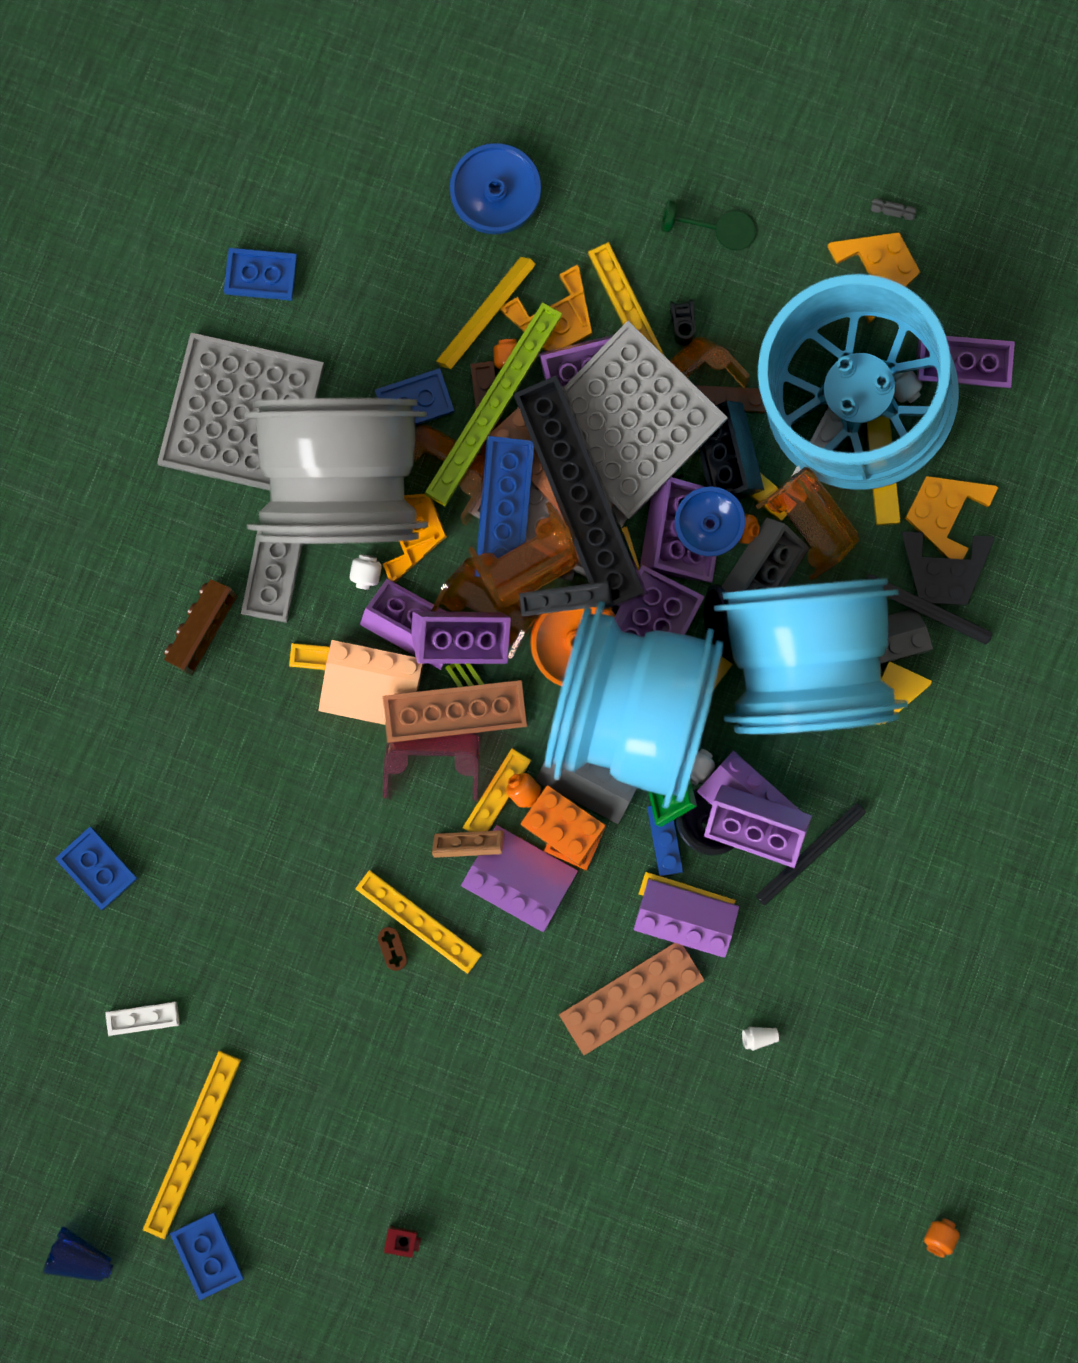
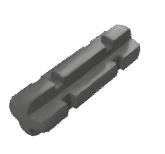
(893, 209)

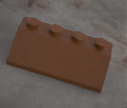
(200, 627)

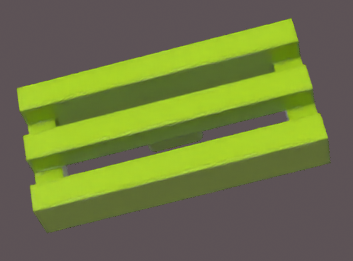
(449, 668)

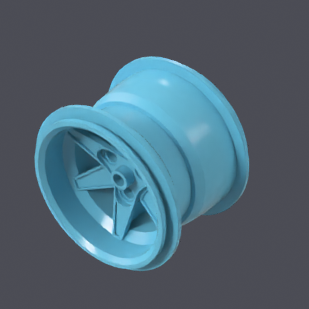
(811, 657)
(634, 704)

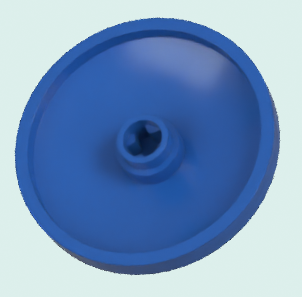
(495, 188)

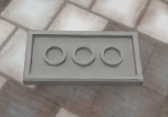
(271, 580)

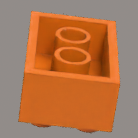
(563, 825)

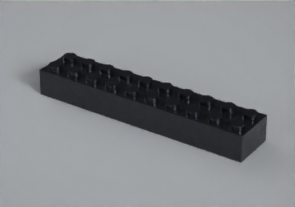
(579, 490)

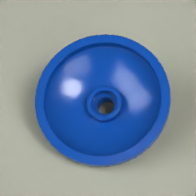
(712, 505)

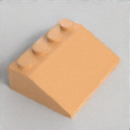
(360, 677)

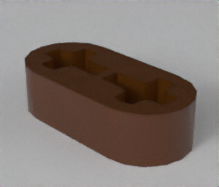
(398, 947)

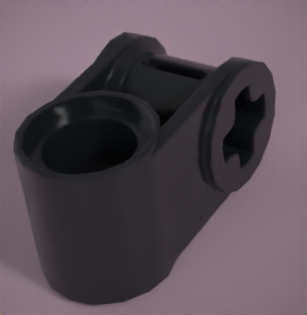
(683, 317)

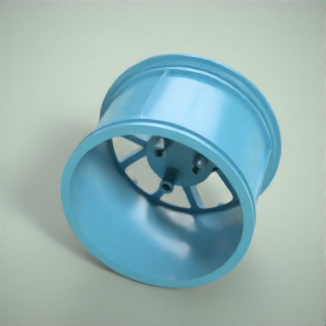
(859, 383)

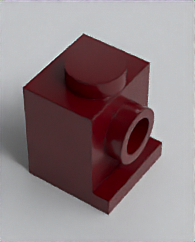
(393, 1243)

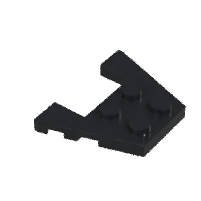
(945, 578)

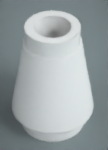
(758, 1037)

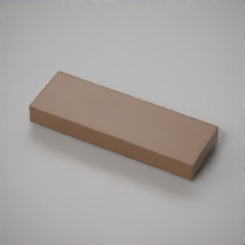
(468, 843)

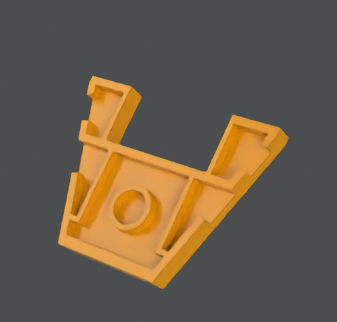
(882, 257)
(575, 321)
(938, 507)
(428, 537)

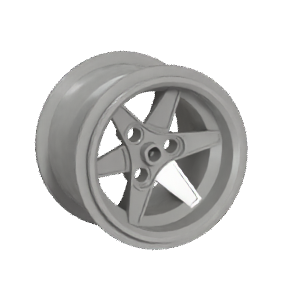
(336, 470)

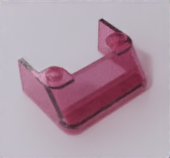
(464, 747)

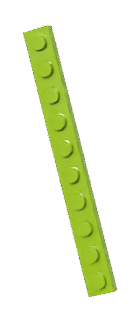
(493, 404)

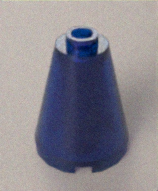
(76, 1258)

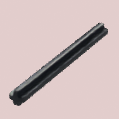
(937, 613)
(811, 854)

